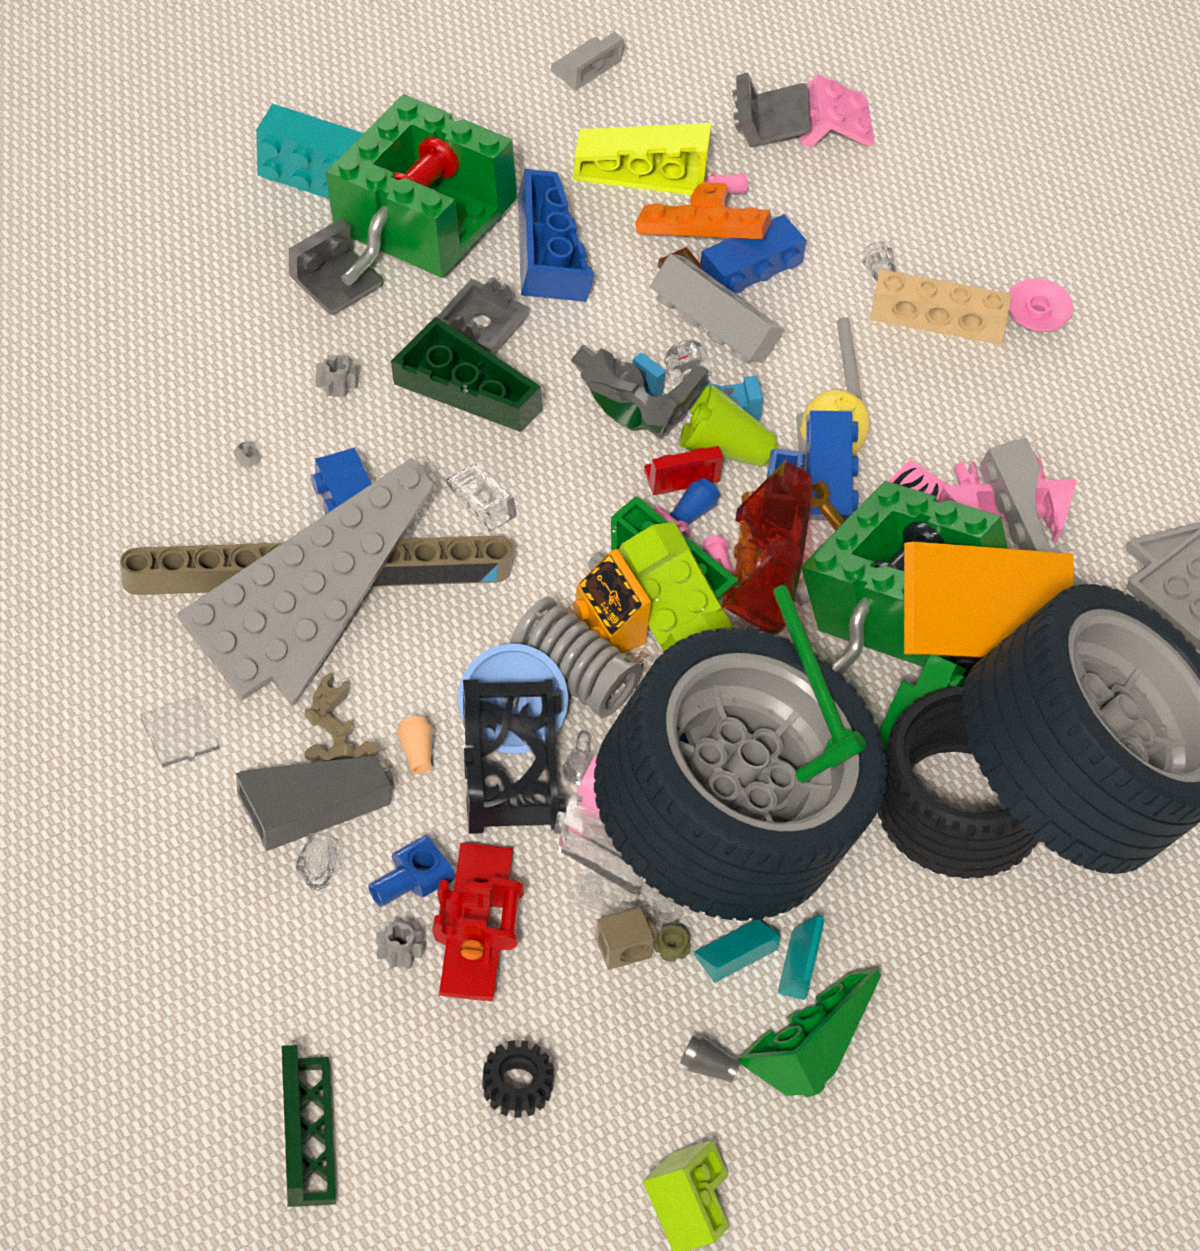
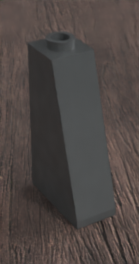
(311, 797)

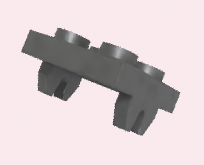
(487, 300)

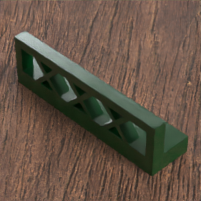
(292, 1126)

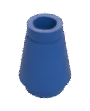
(696, 501)

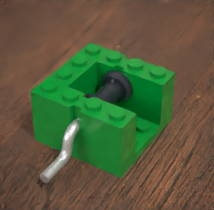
(859, 569)

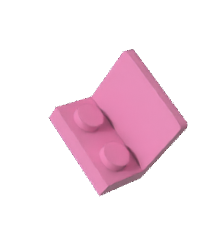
(837, 109)

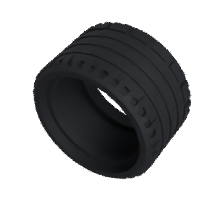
(924, 828)

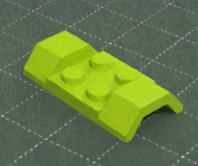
(674, 583)

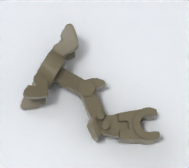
(325, 701)

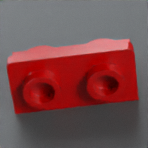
(677, 471)

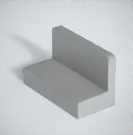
(589, 60)

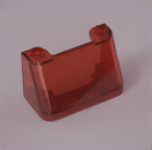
(779, 526)

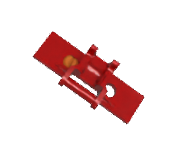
(463, 920)

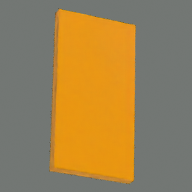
(974, 596)

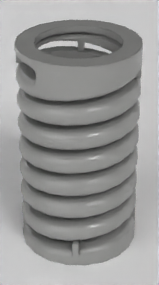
(587, 662)

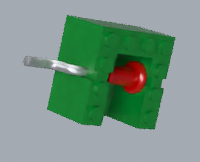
(421, 187)

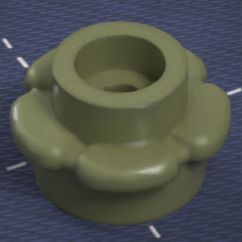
(675, 935)

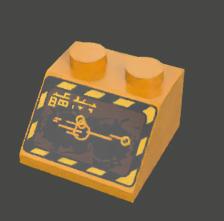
(614, 603)

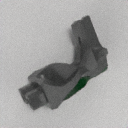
(622, 393)

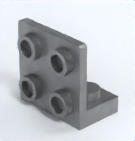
(322, 260)

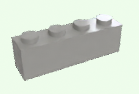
(716, 309)

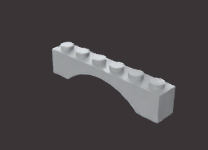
(1013, 476)

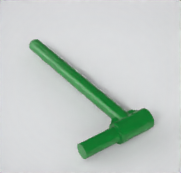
(844, 742)

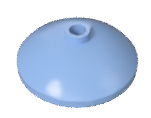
(516, 664)

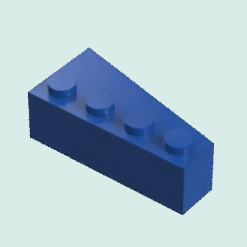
(548, 243)

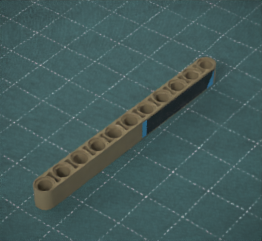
(411, 563)

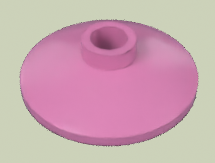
(1040, 305)

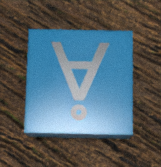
(652, 374)

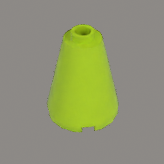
(725, 424)

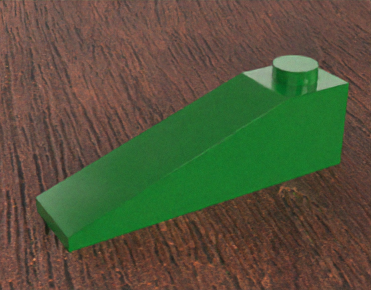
(815, 1041)

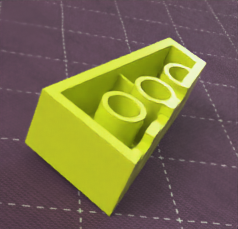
(644, 156)

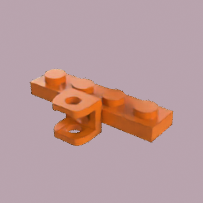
(704, 217)

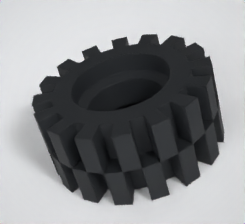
(512, 1098)

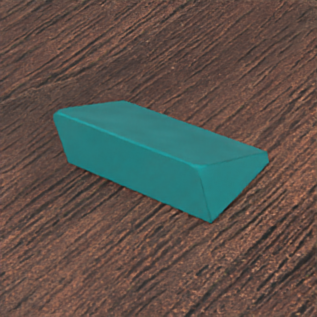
(737, 950)
(801, 958)

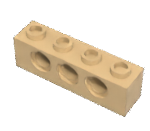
(940, 306)

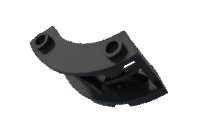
(485, 803)

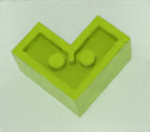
(685, 1196)

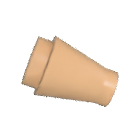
(416, 741)

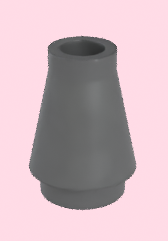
(709, 1060)

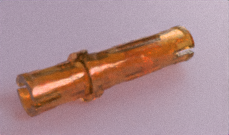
(744, 552)

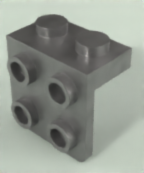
(770, 114)

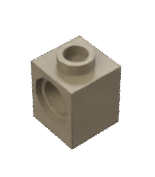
(625, 938)

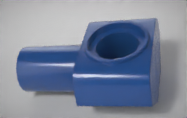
(407, 876)

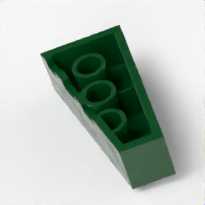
(466, 376)

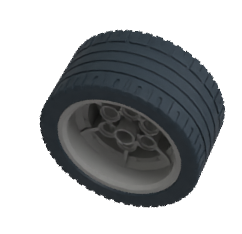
(1091, 728)
(705, 811)

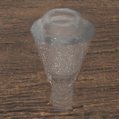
(579, 758)

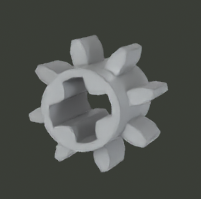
(336, 375)
(399, 944)

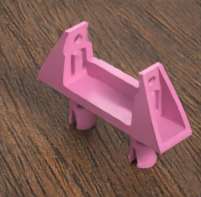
(1052, 496)

